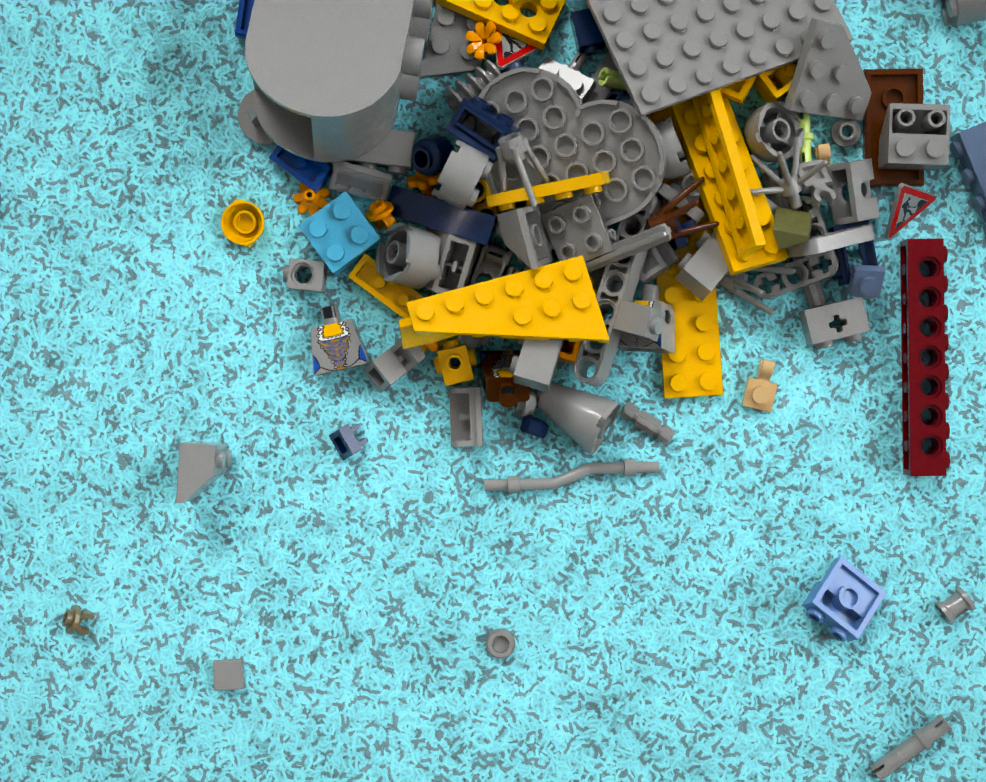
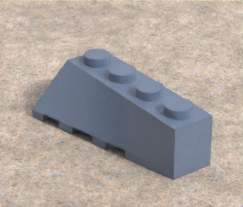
(970, 149)

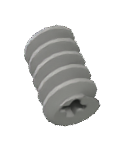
(473, 85)

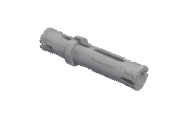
(911, 747)

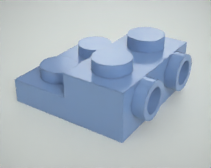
(844, 600)

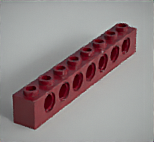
(913, 342)

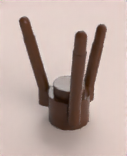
(665, 216)

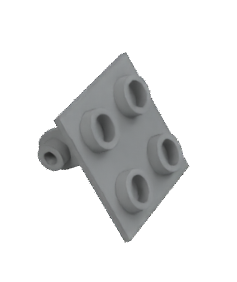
(578, 230)

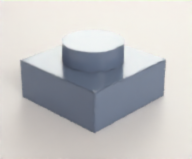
(866, 281)

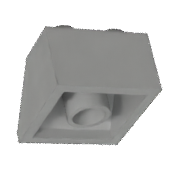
(200, 467)

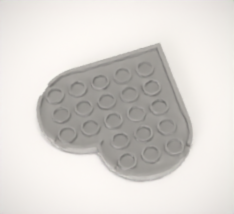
(575, 142)

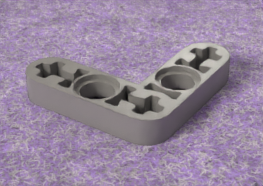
(833, 241)
(813, 259)

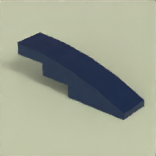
(442, 215)

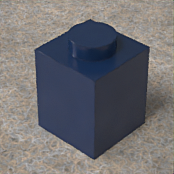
(586, 33)

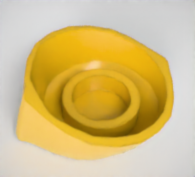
(242, 223)

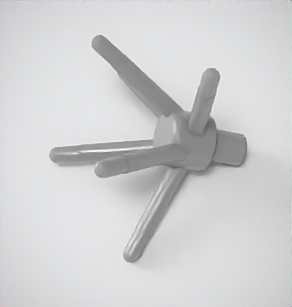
(789, 185)

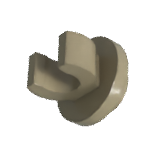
(73, 618)

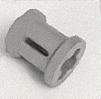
(955, 605)

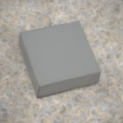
(229, 674)

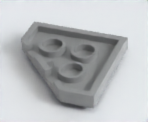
(828, 75)

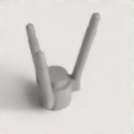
(513, 149)
(738, 282)

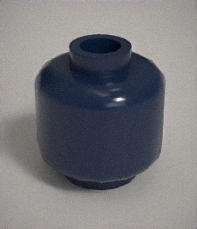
(431, 154)

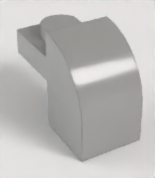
(393, 365)

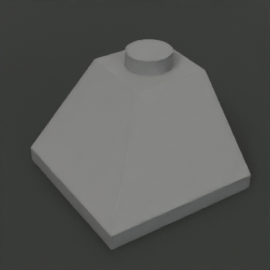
(525, 235)

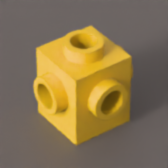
(455, 373)

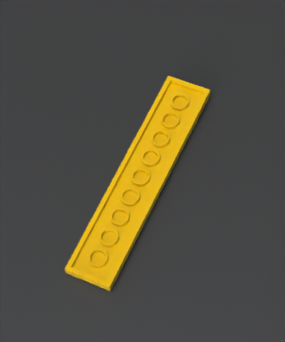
(697, 357)

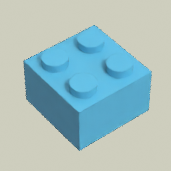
(340, 233)

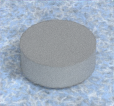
(500, 643)

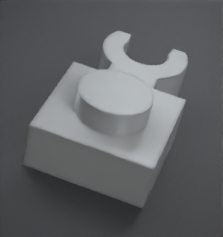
(817, 185)
(668, 193)

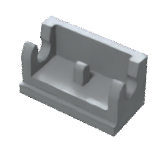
(466, 416)

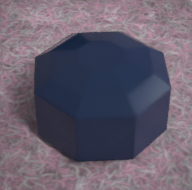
(534, 426)

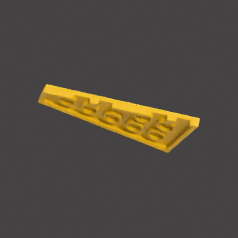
(528, 305)

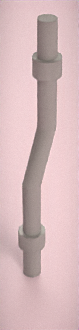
(628, 467)

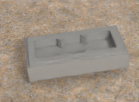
(360, 181)

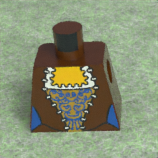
(498, 380)

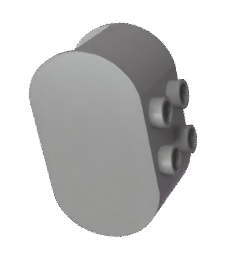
(334, 71)

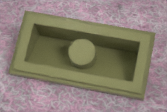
(791, 227)

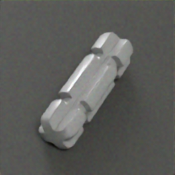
(647, 422)

